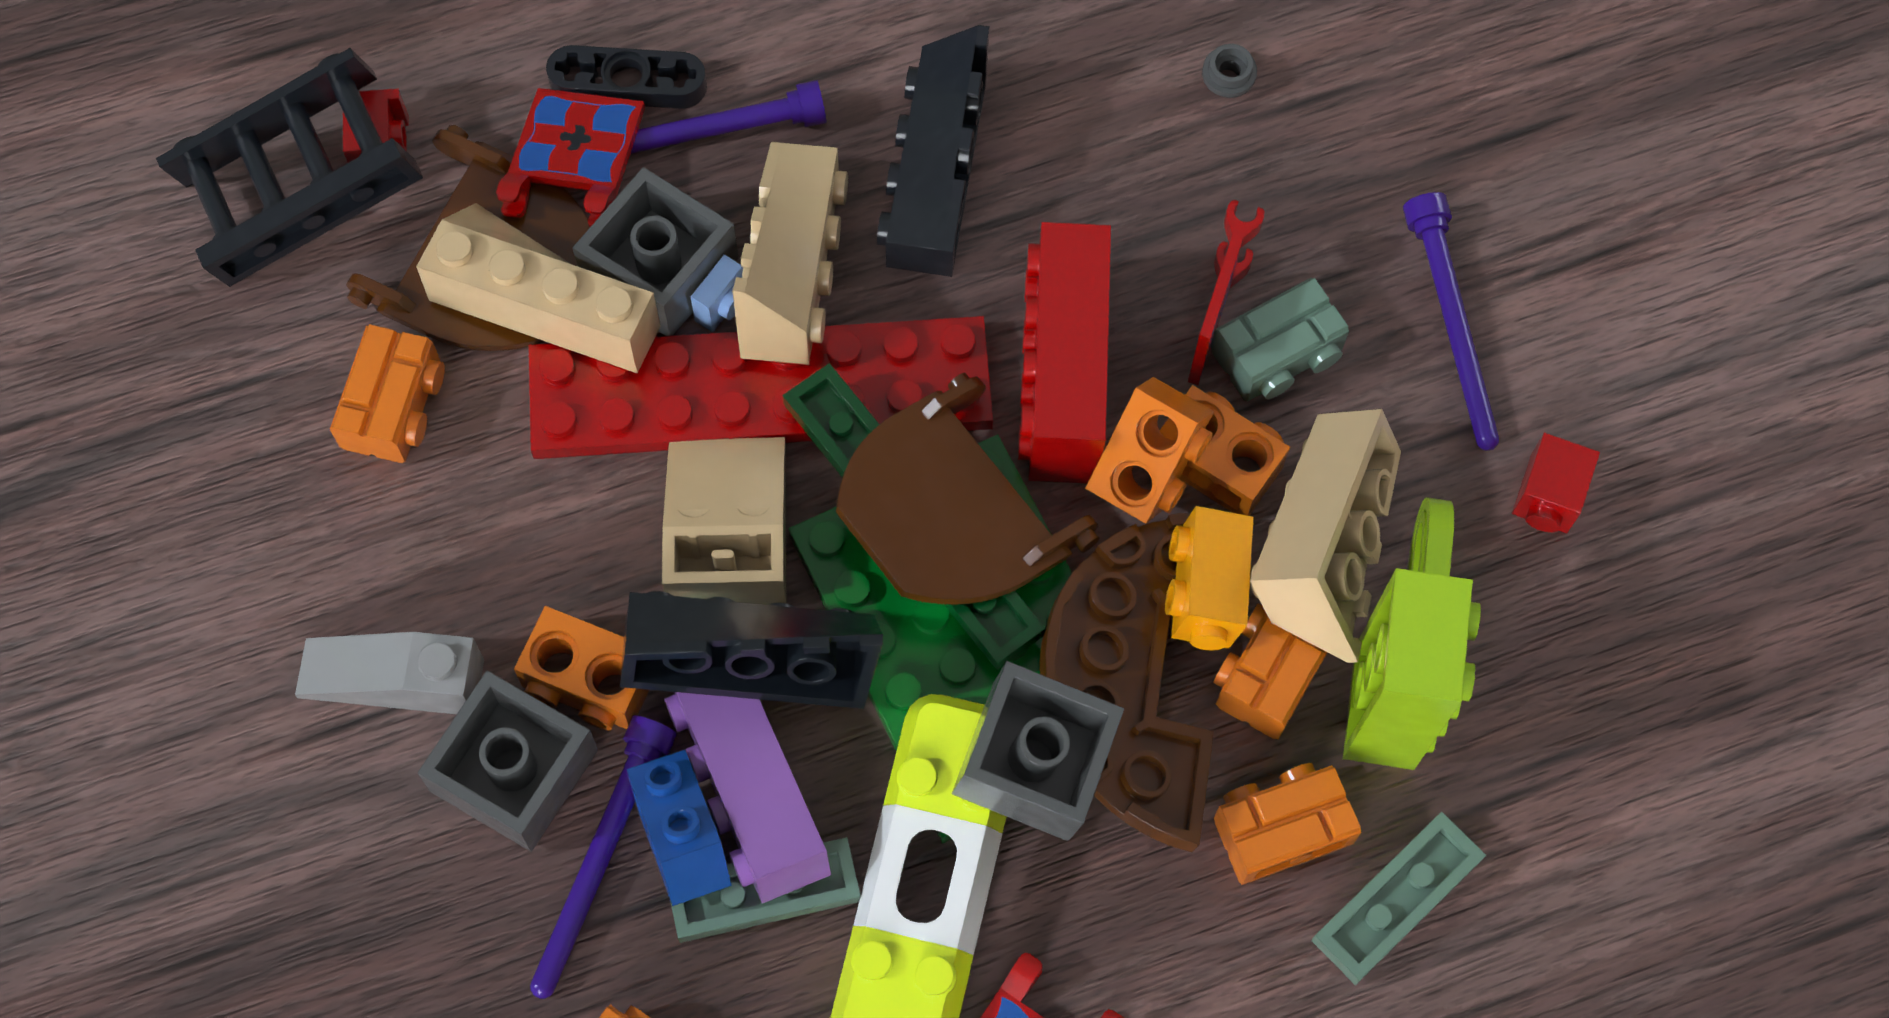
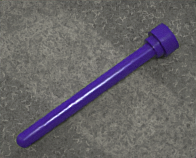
(801, 106)
(1429, 219)
(645, 742)

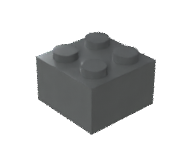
(658, 243)
(1038, 751)
(508, 760)

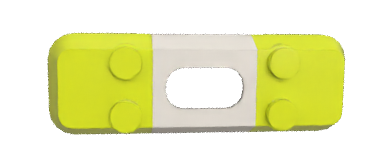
(906, 965)

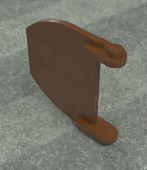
(550, 220)
(942, 511)

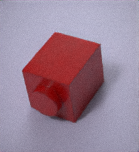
(1555, 484)

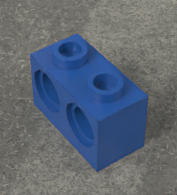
(679, 827)

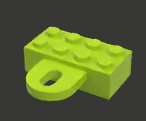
(1414, 652)

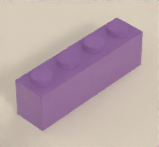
(752, 791)

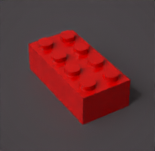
(1065, 352)

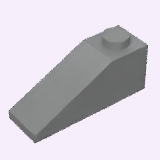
(391, 670)

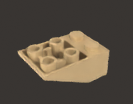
(726, 520)

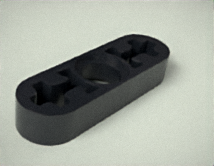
(612, 59)

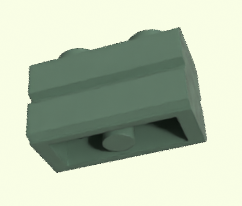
(1280, 340)

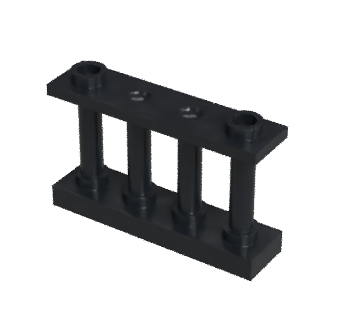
(312, 211)

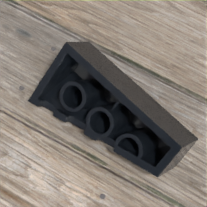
(936, 154)
(749, 650)

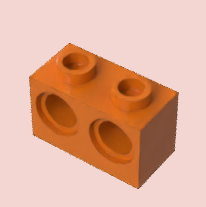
(1232, 438)
(1141, 444)
(595, 656)

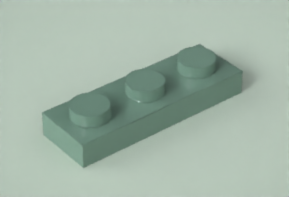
(1398, 898)
(741, 907)

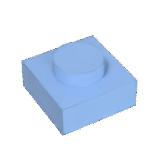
(714, 296)

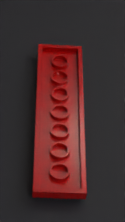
(705, 391)

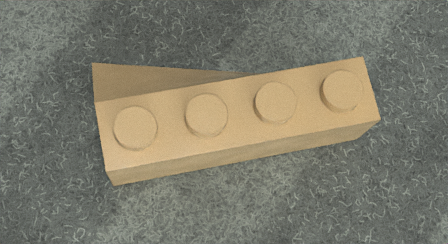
(788, 254)
(515, 282)
(1329, 531)

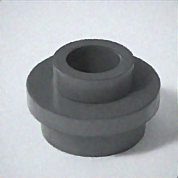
(1232, 58)

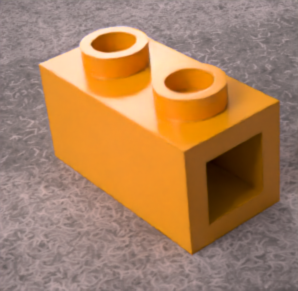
(1211, 578)

